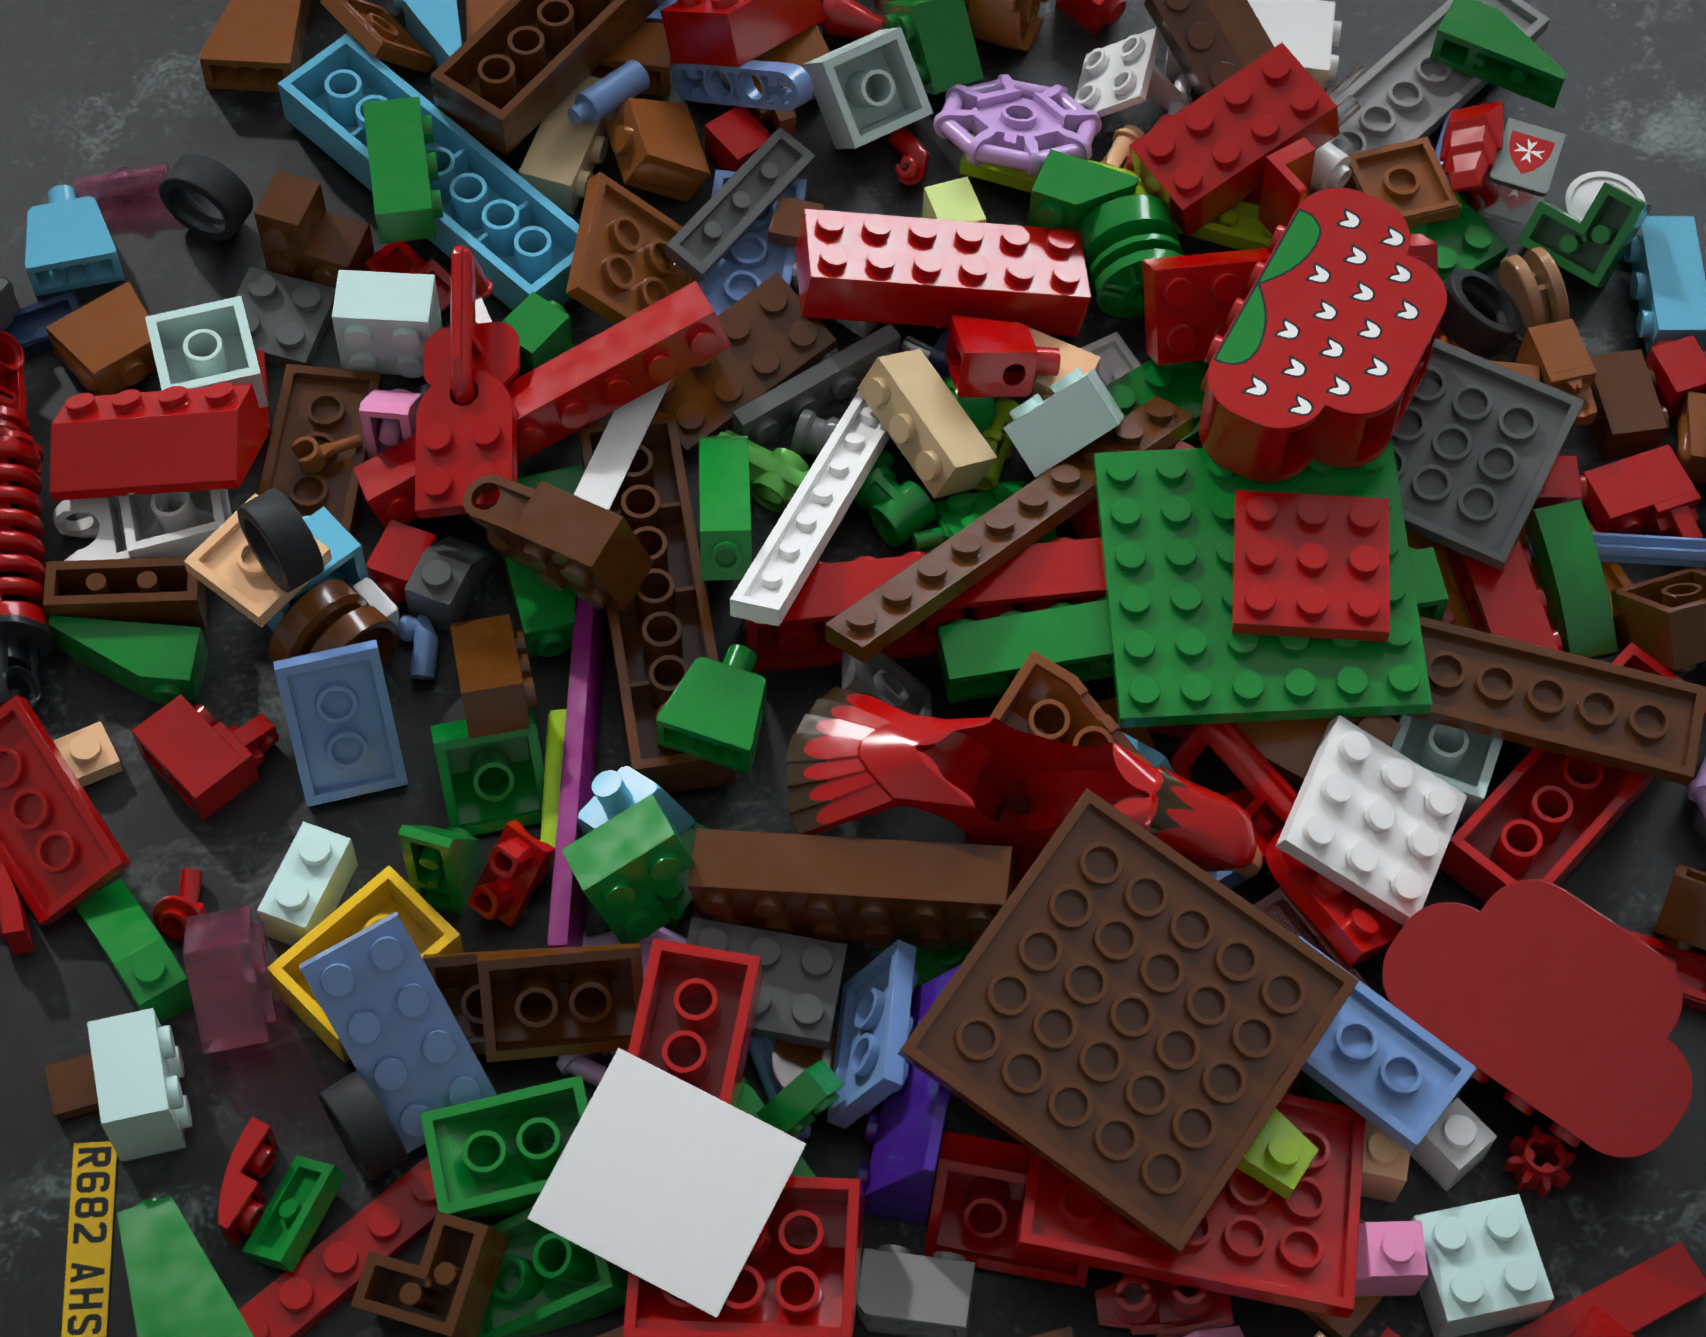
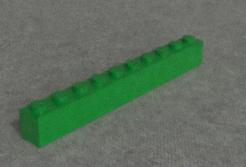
(986, 654)

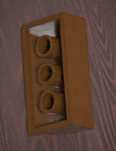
(1210, 37)

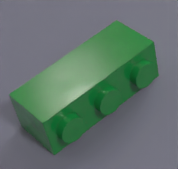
(402, 170)

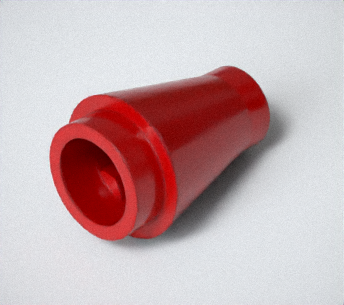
(849, 19)

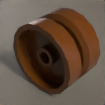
(329, 619)

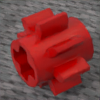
(1528, 1173)

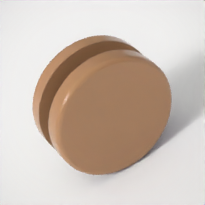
(1535, 287)

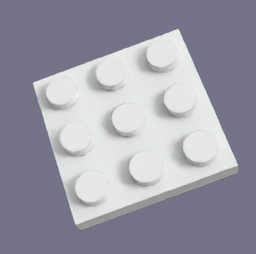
(1372, 820)

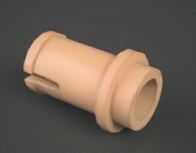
(1119, 151)

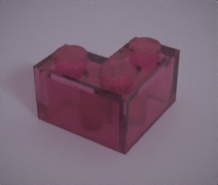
(223, 967)

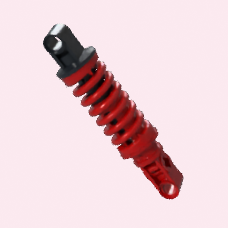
(23, 622)

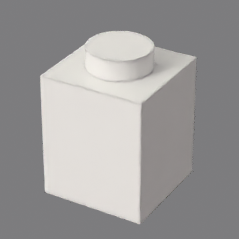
(1453, 1145)

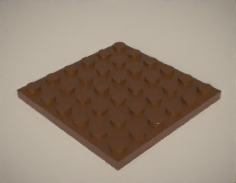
(1130, 1020)

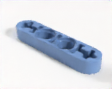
(743, 92)

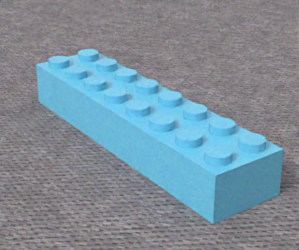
(489, 208)

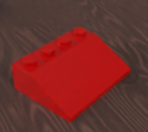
(793, 1282)

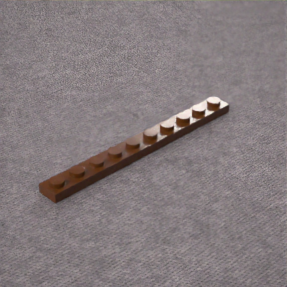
(997, 535)

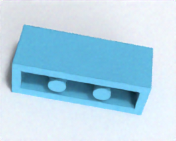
(1668, 280)

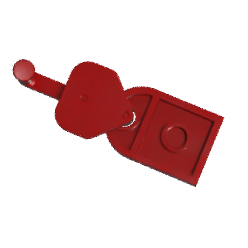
(467, 414)
(1343, 919)

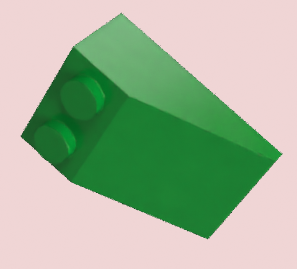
(501, 1148)
(548, 1283)

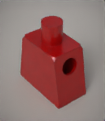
(995, 358)

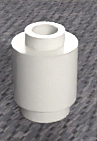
(1330, 168)

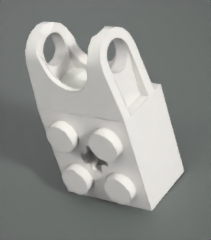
(143, 524)

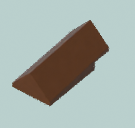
(542, 998)

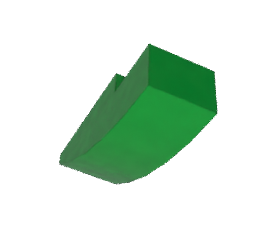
(1573, 579)

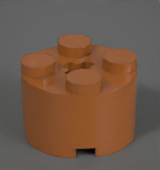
(1005, 22)

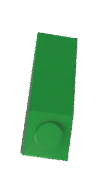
(1494, 49)
(142, 657)
(441, 864)
(136, 951)

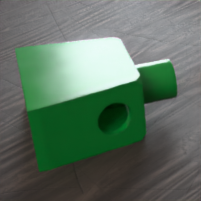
(716, 710)

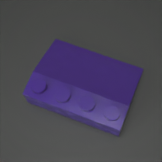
(907, 1135)

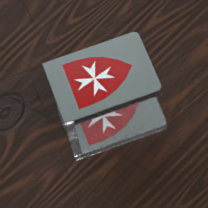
(1523, 171)

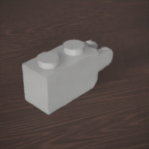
(915, 1292)

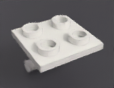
(1127, 75)

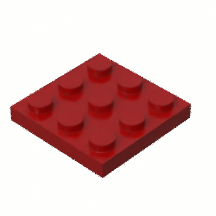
(1311, 566)

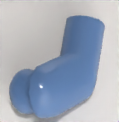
(424, 646)

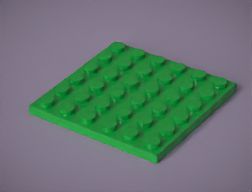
(1170, 601)

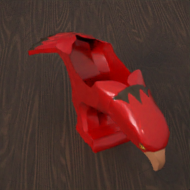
(982, 776)

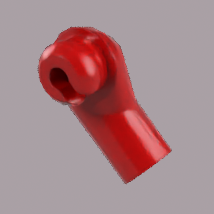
(914, 156)

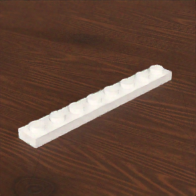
(811, 517)

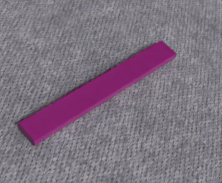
(578, 769)

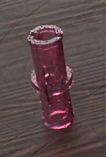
(122, 183)

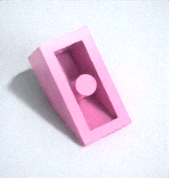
(388, 418)
(1390, 1259)

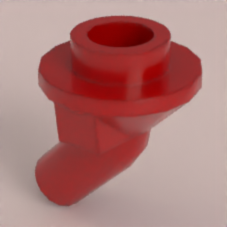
(172, 911)

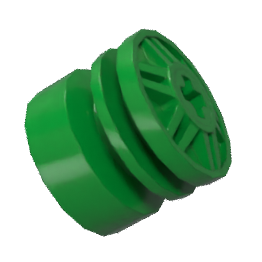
(1117, 240)

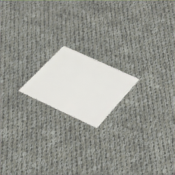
(667, 1182)

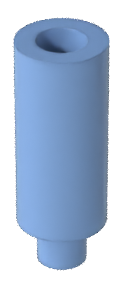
(609, 93)

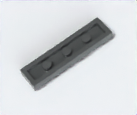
(739, 204)
(813, 388)

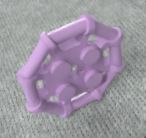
(1016, 123)

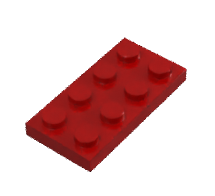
(48, 825)

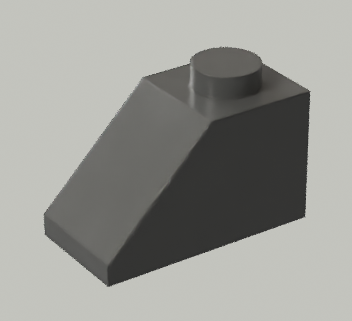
(447, 581)

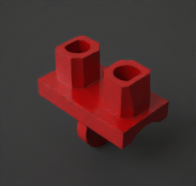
(511, 875)

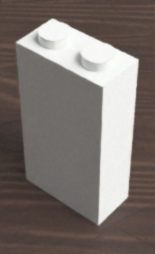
(1303, 27)

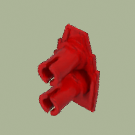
(1471, 148)
(1161, 1307)

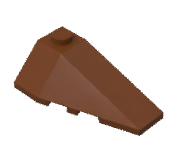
(1058, 707)

